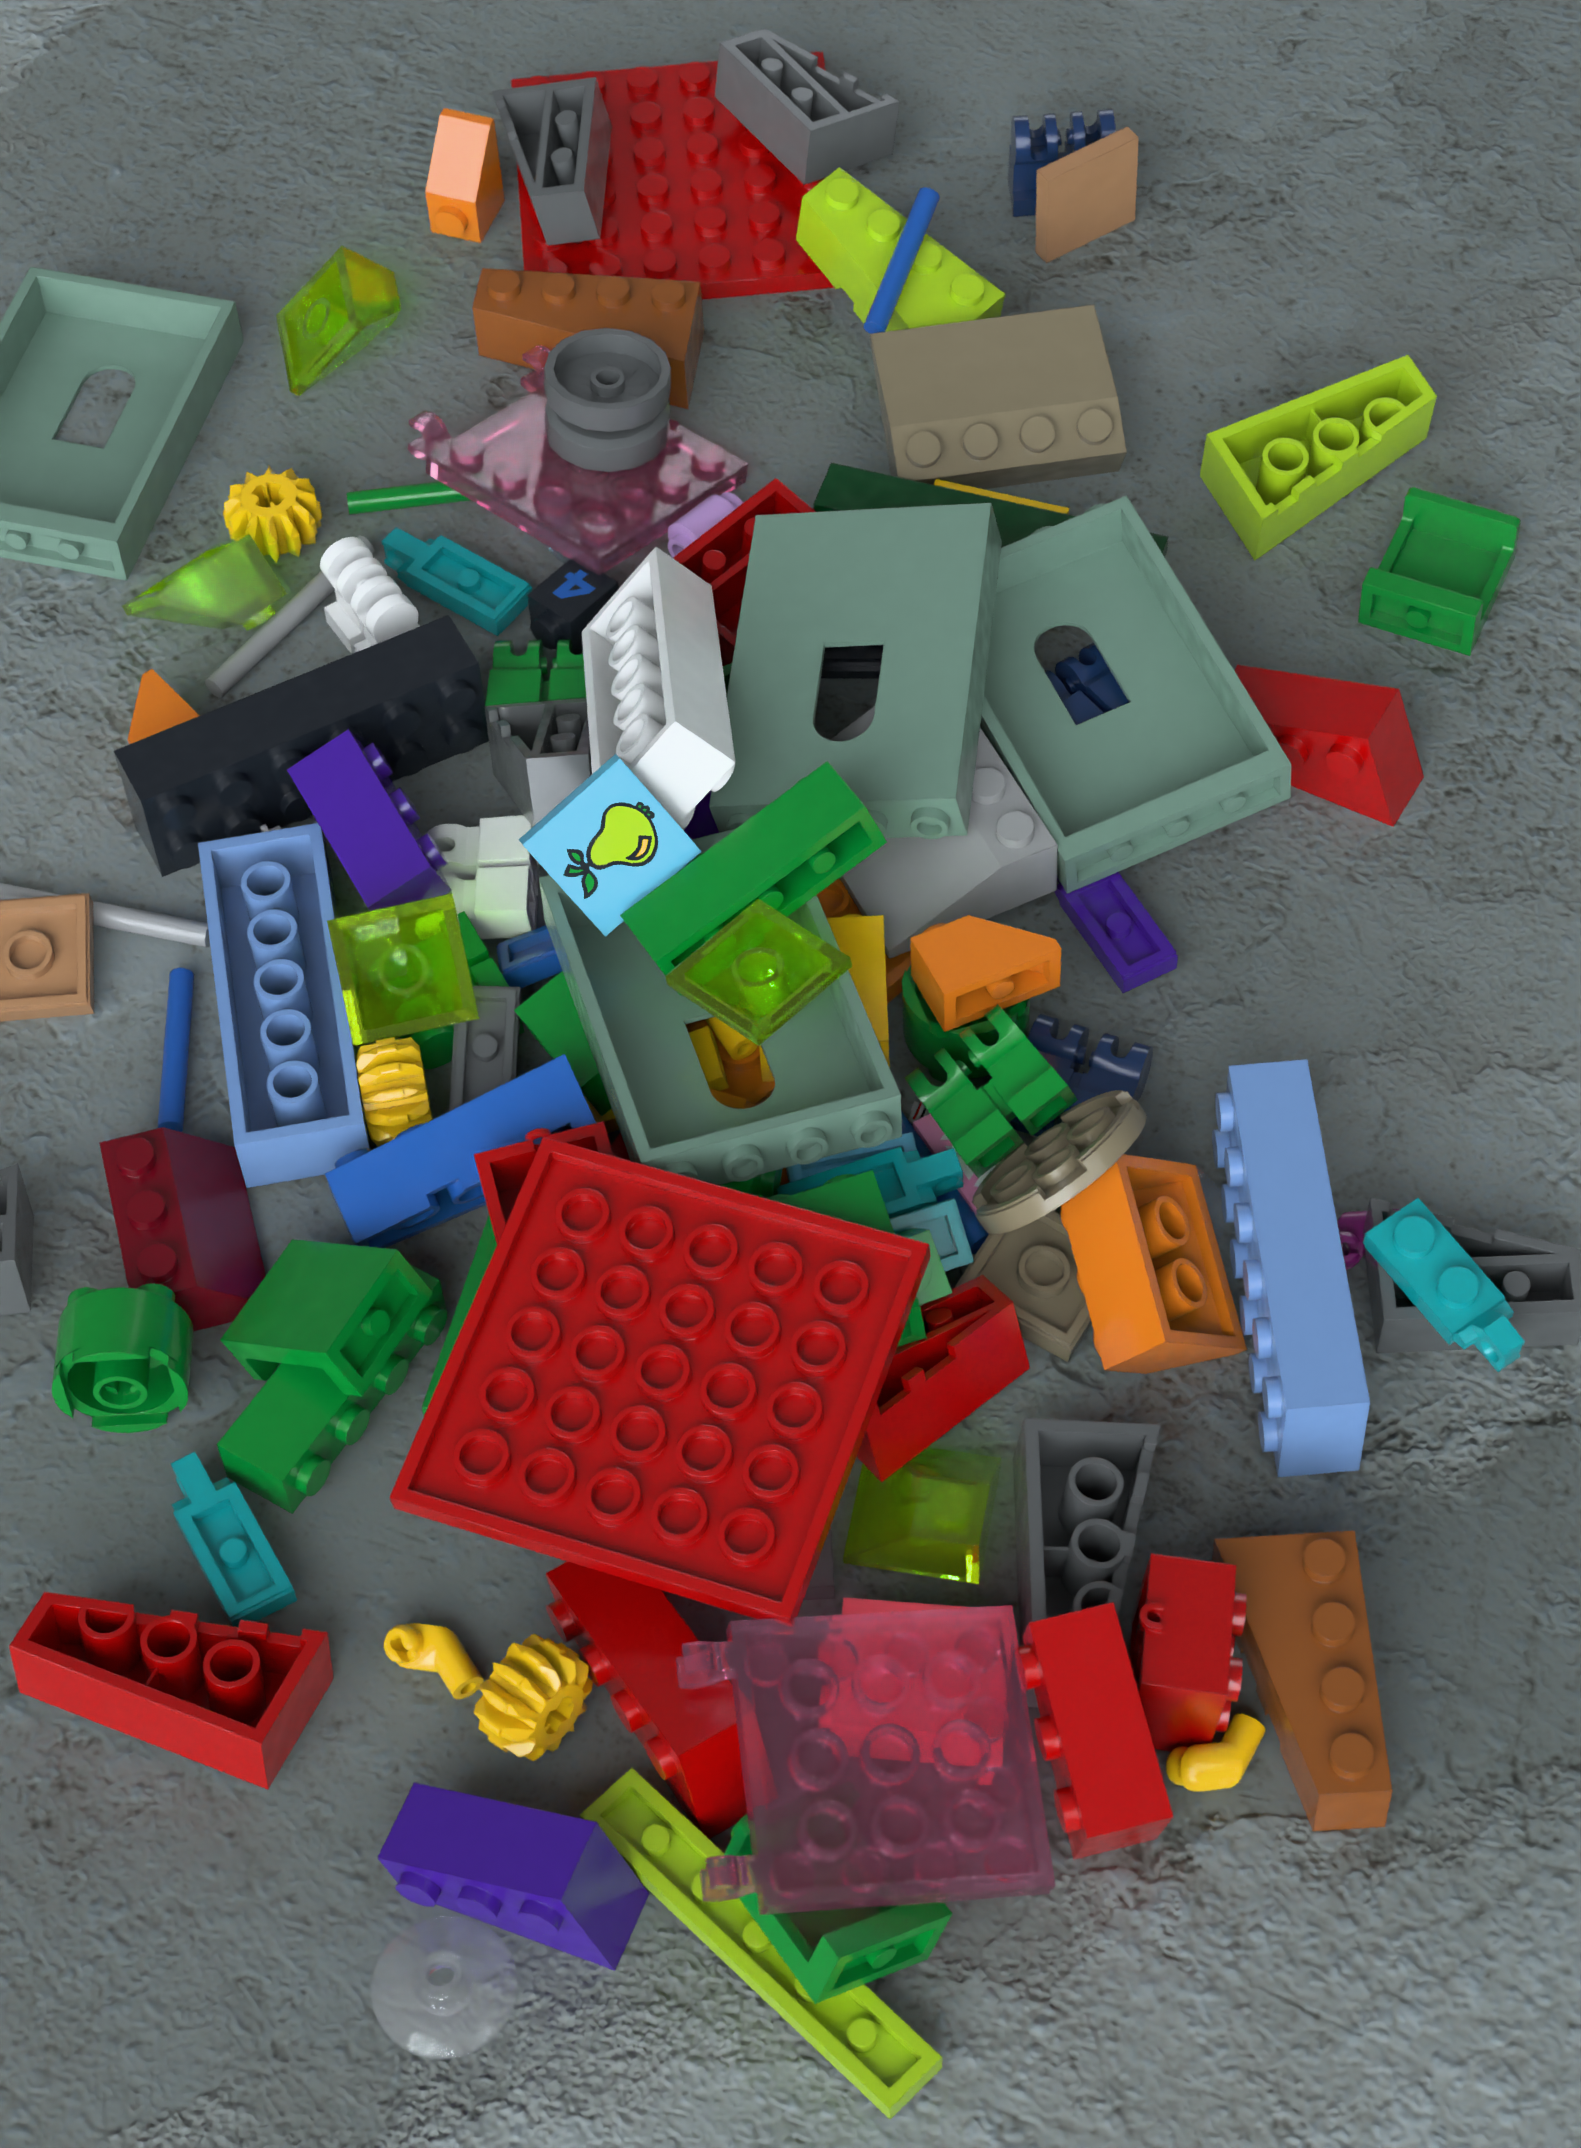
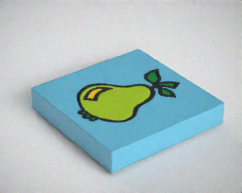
(609, 844)

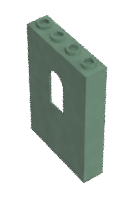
(84, 502)
(866, 578)
(1154, 770)
(825, 1061)

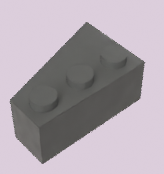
(1533, 1275)

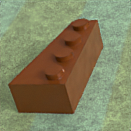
(541, 308)

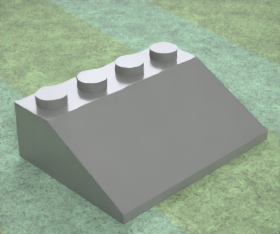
(934, 881)

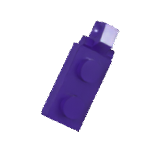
(1119, 931)

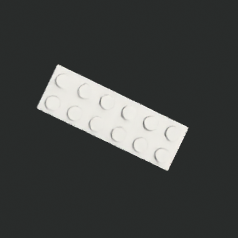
(660, 685)

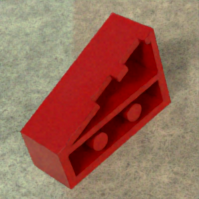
(724, 552)
(1341, 739)
(938, 1381)
(1093, 1731)

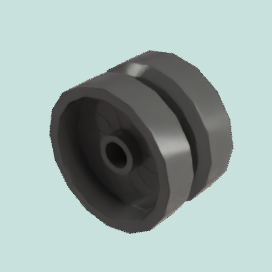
(607, 399)

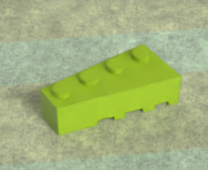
(852, 242)
(1314, 450)

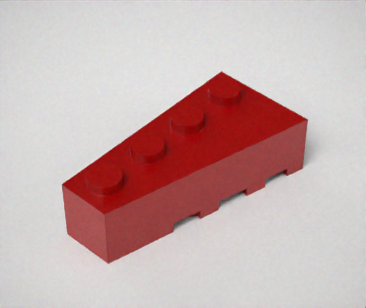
(631, 1647)
(175, 1681)

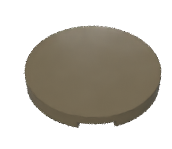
(1058, 1162)

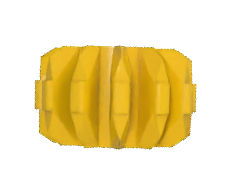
(275, 511)
(392, 1087)
(533, 1697)

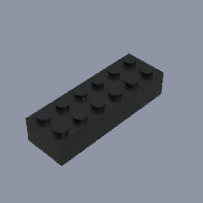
(229, 767)

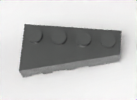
(1076, 1513)

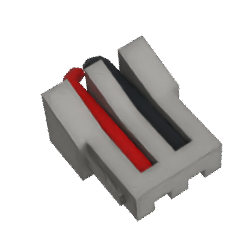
(917, 1112)

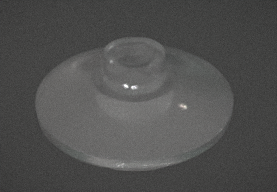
(450, 2017)

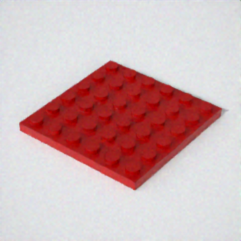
(683, 192)
(664, 1380)

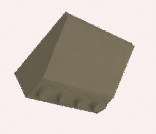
(999, 400)

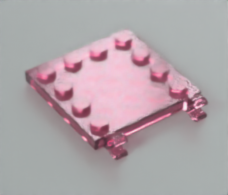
(574, 510)
(879, 1760)

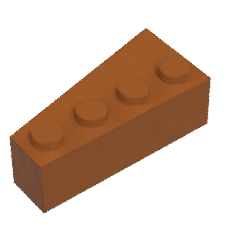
(1315, 1670)

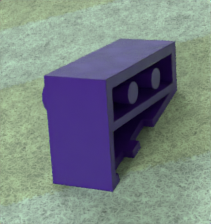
(370, 823)
(516, 1870)

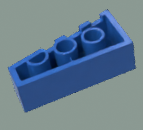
(431, 1167)

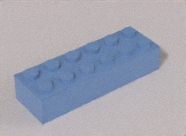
(281, 1004)
(1291, 1270)

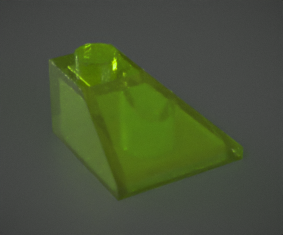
(335, 316)
(214, 590)
(403, 969)
(758, 971)
(926, 1516)

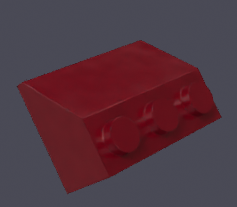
(184, 1221)

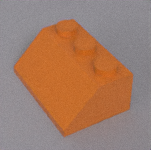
(1151, 1268)

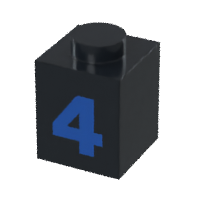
(567, 604)

